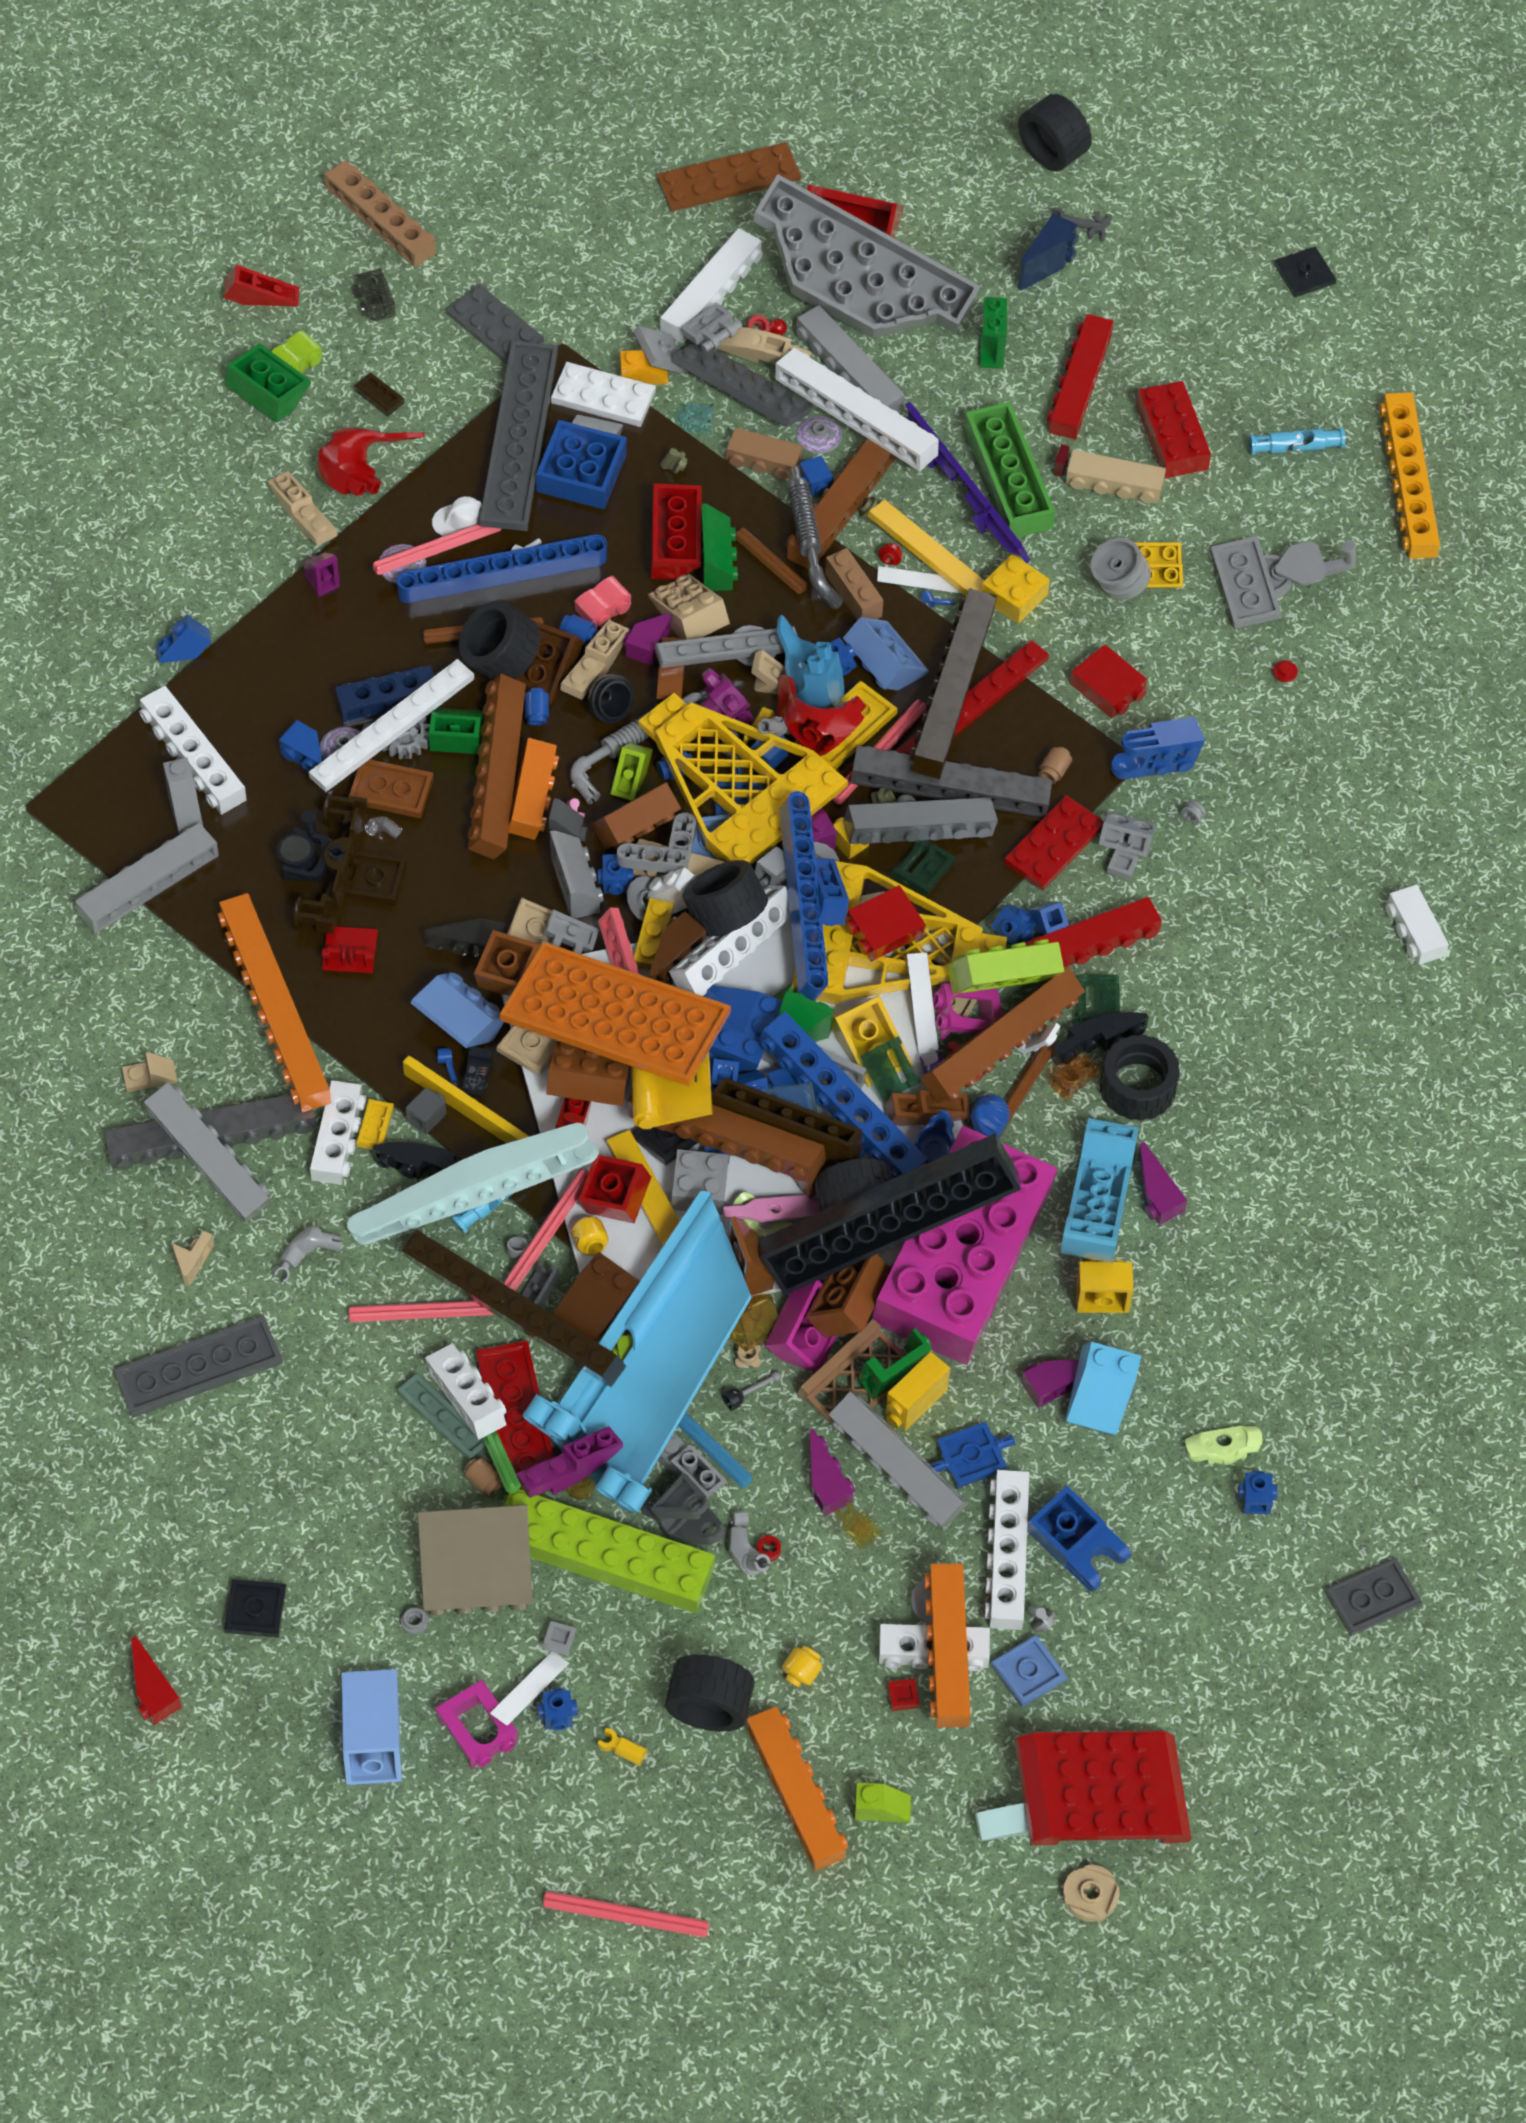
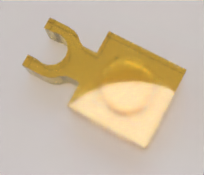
(859, 1529)

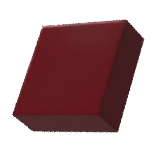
(1061, 460)

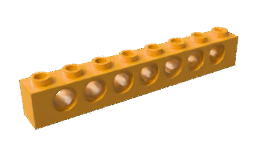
(1410, 475)

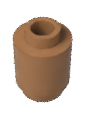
(1055, 764)
(483, 1476)

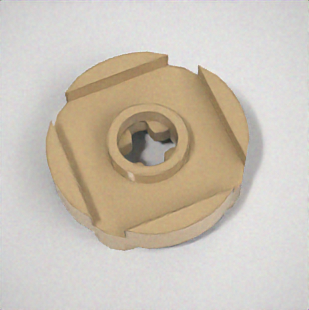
(1077, 1901)

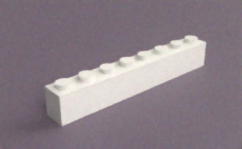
(857, 409)

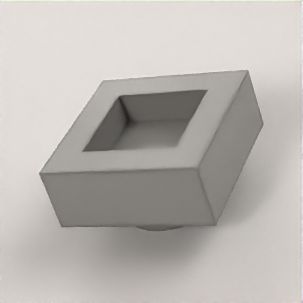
(1123, 864)
(559, 1638)

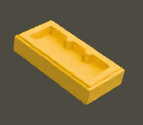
(375, 1124)

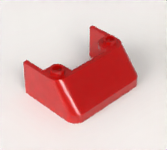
(877, 213)

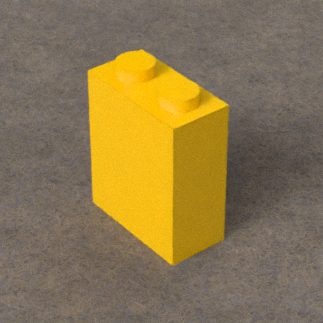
(917, 1392)

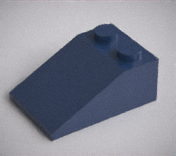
(1049, 251)

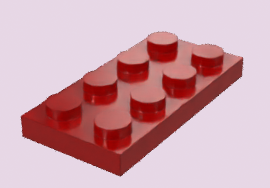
(1054, 842)

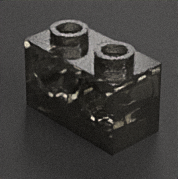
(374, 296)

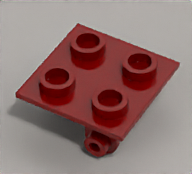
(350, 950)

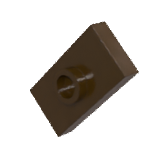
(379, 394)

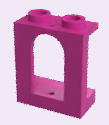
(949, 1020)
(477, 1753)

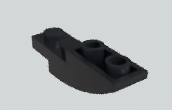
(1098, 1030)
(413, 1158)

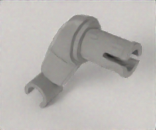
(301, 1245)
(743, 1554)

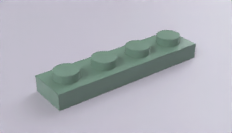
(441, 1416)

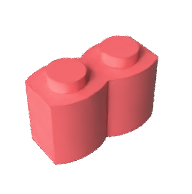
(603, 602)

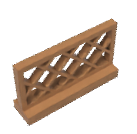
(842, 1360)

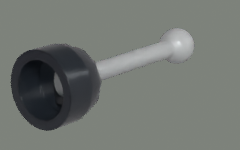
(736, 1396)

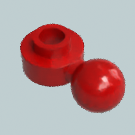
(776, 326)

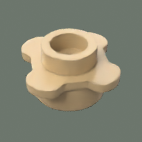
(753, 1360)

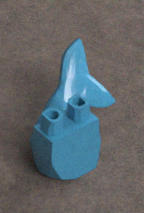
(818, 681)

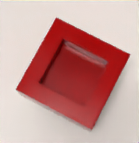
(903, 1695)

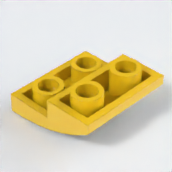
(1164, 562)

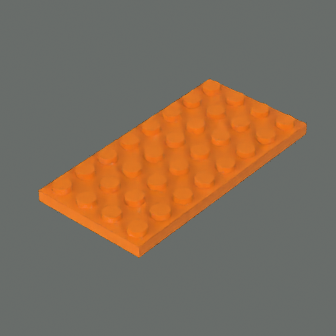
(615, 1013)

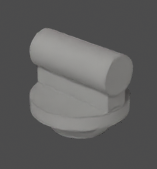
(1044, 1619)

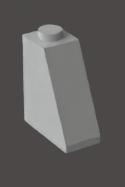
(182, 794)

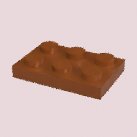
(393, 787)

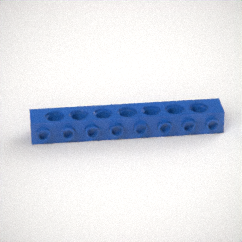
(840, 1085)

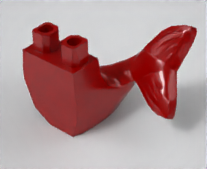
(345, 463)
(817, 727)

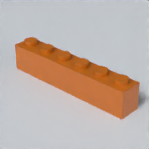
(949, 1645)
(796, 1788)

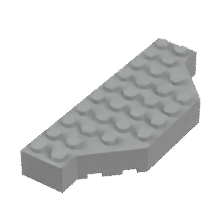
(859, 269)

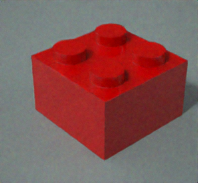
(615, 1189)

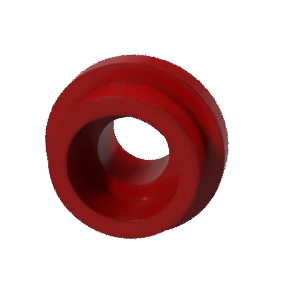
(890, 554)

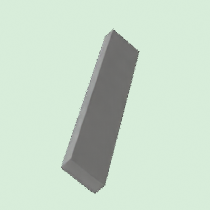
(718, 648)

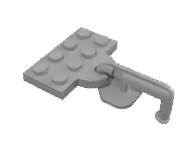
(1256, 580)

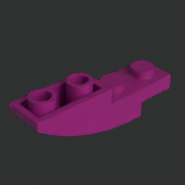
(573, 1465)

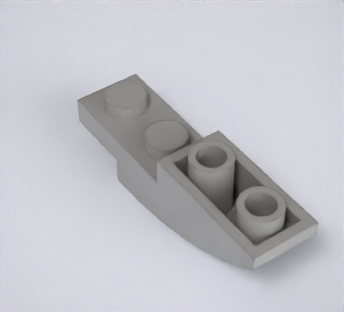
(680, 1459)

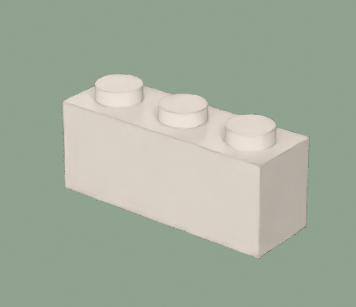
(1417, 925)

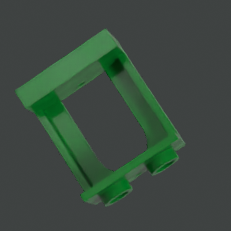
(993, 333)
(879, 1380)

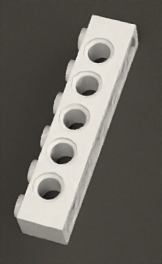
(163, 704)
(721, 953)
(1014, 1486)

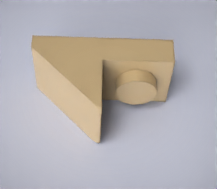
(767, 673)
(153, 1073)
(191, 1261)

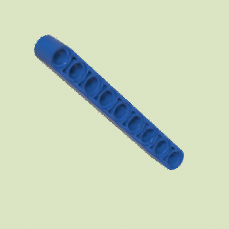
(501, 568)
(796, 836)

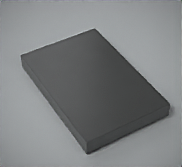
(1373, 1596)

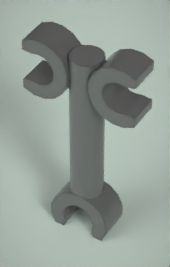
(1097, 226)

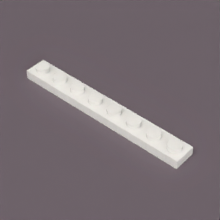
(391, 725)

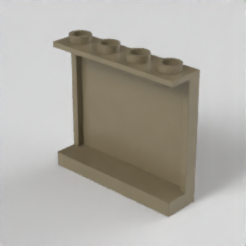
(475, 1559)

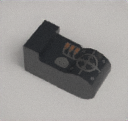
(478, 1071)

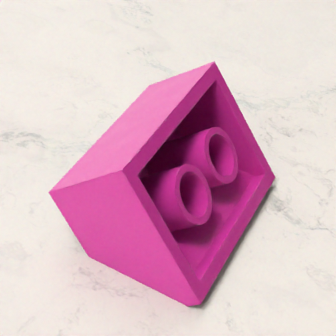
(795, 1337)

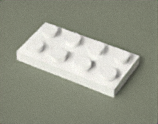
(603, 394)

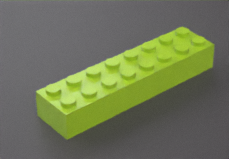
(616, 1553)

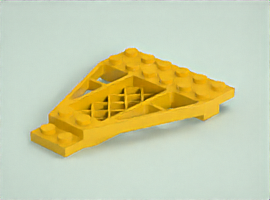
(753, 826)
(842, 951)

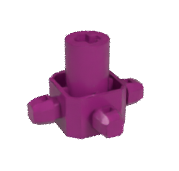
(725, 697)

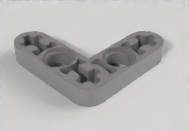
(672, 852)

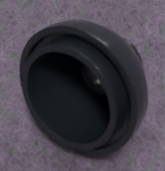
(616, 700)

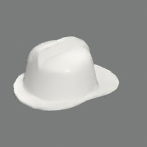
(455, 517)

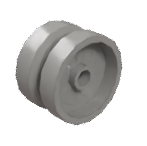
(1120, 568)

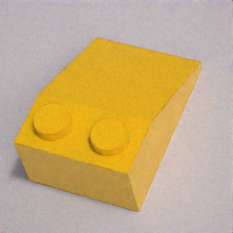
(864, 1029)

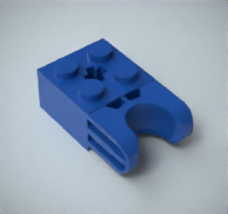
(1159, 749)
(1081, 1542)

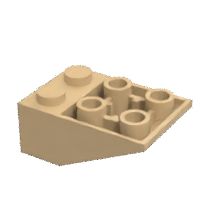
(692, 607)

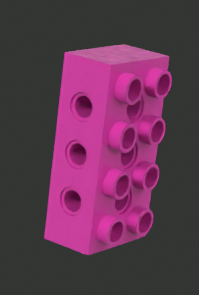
(976, 1272)

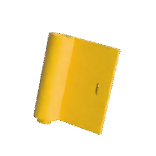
(664, 1101)

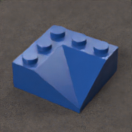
(581, 464)
(740, 1033)

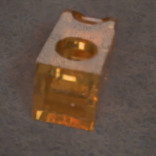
(1074, 1076)

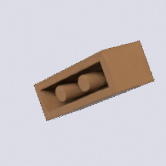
(763, 453)
(853, 585)

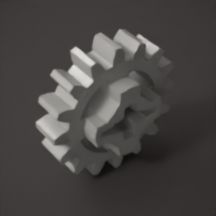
(410, 741)

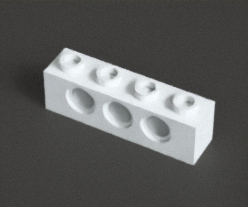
(343, 1097)
(466, 1391)
(894, 1636)

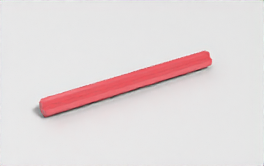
(432, 548)
(886, 743)
(546, 1231)
(416, 1311)
(626, 1914)

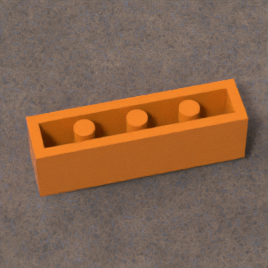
(532, 787)

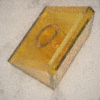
(755, 1322)

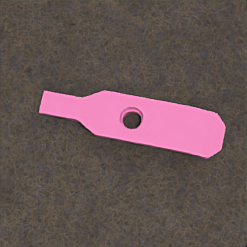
(788, 1209)

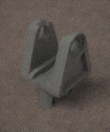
(685, 1513)

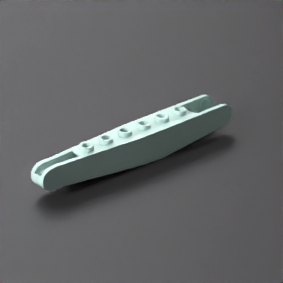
(477, 1182)

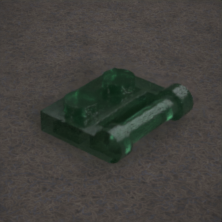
(928, 871)
(1105, 994)
(882, 1072)

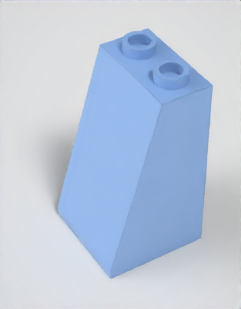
(371, 1727)

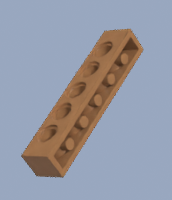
(380, 213)

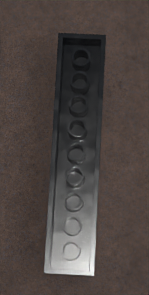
(889, 1214)

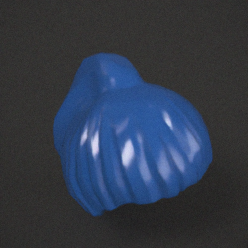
(989, 1114)
(936, 1137)

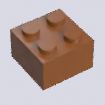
(504, 962)

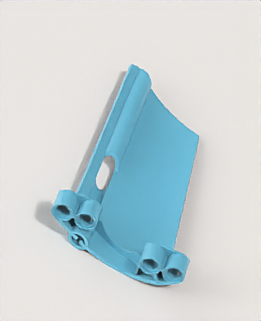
(678, 1328)

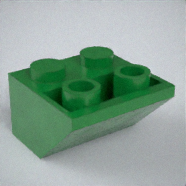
(455, 730)

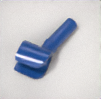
(927, 596)
(445, 1056)

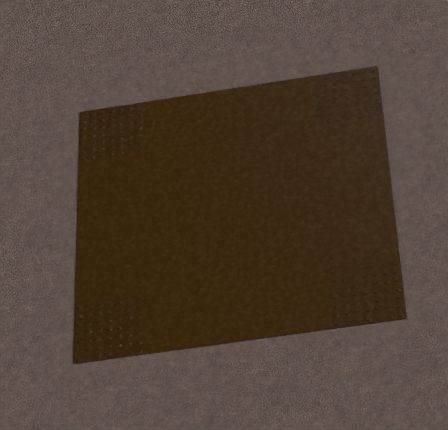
(300, 646)

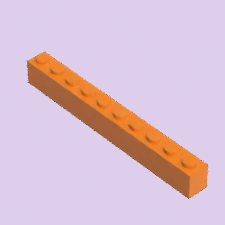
(274, 1002)

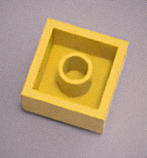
(1017, 588)
(1104, 1287)

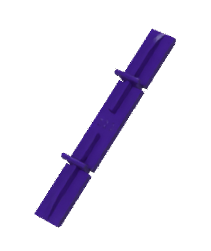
(987, 515)

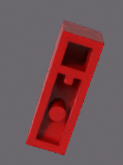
(258, 289)
(154, 1693)

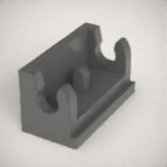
(541, 1284)

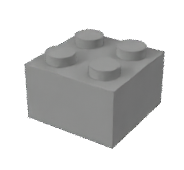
(696, 1173)

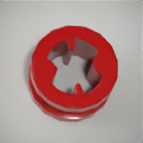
(768, 1540)

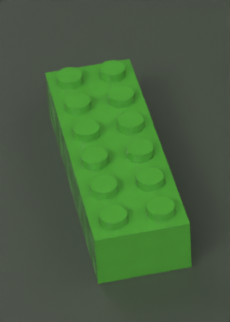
(1009, 469)

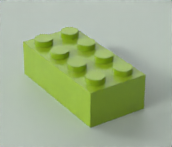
(1005, 967)

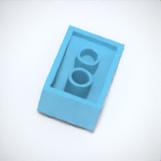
(1102, 1387)

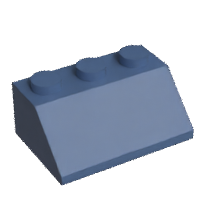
(884, 653)
(459, 1010)

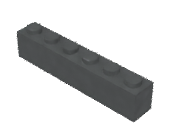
(920, 820)

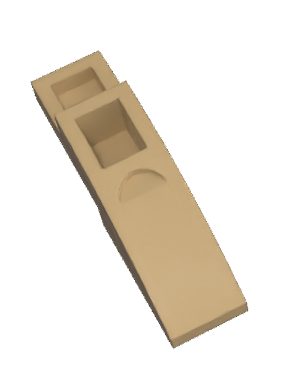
(758, 344)
(301, 510)
(597, 660)

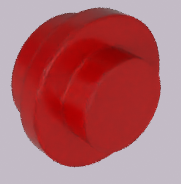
(1285, 671)

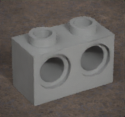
(1127, 834)

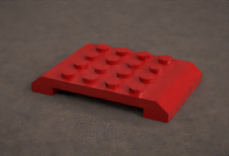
(1102, 1786)

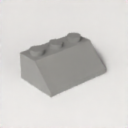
(574, 875)

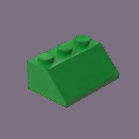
(266, 382)
(718, 550)

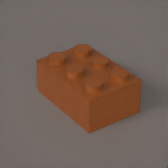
(636, 817)
(586, 1076)
(848, 1297)

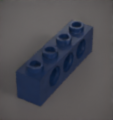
(374, 691)

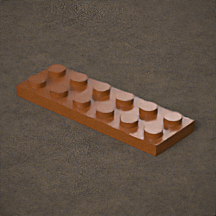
(727, 176)

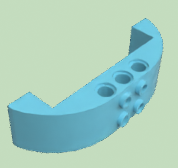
(1100, 1191)

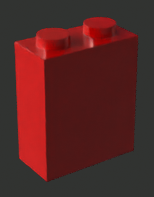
(1109, 681)
(884, 923)

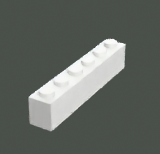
(712, 282)

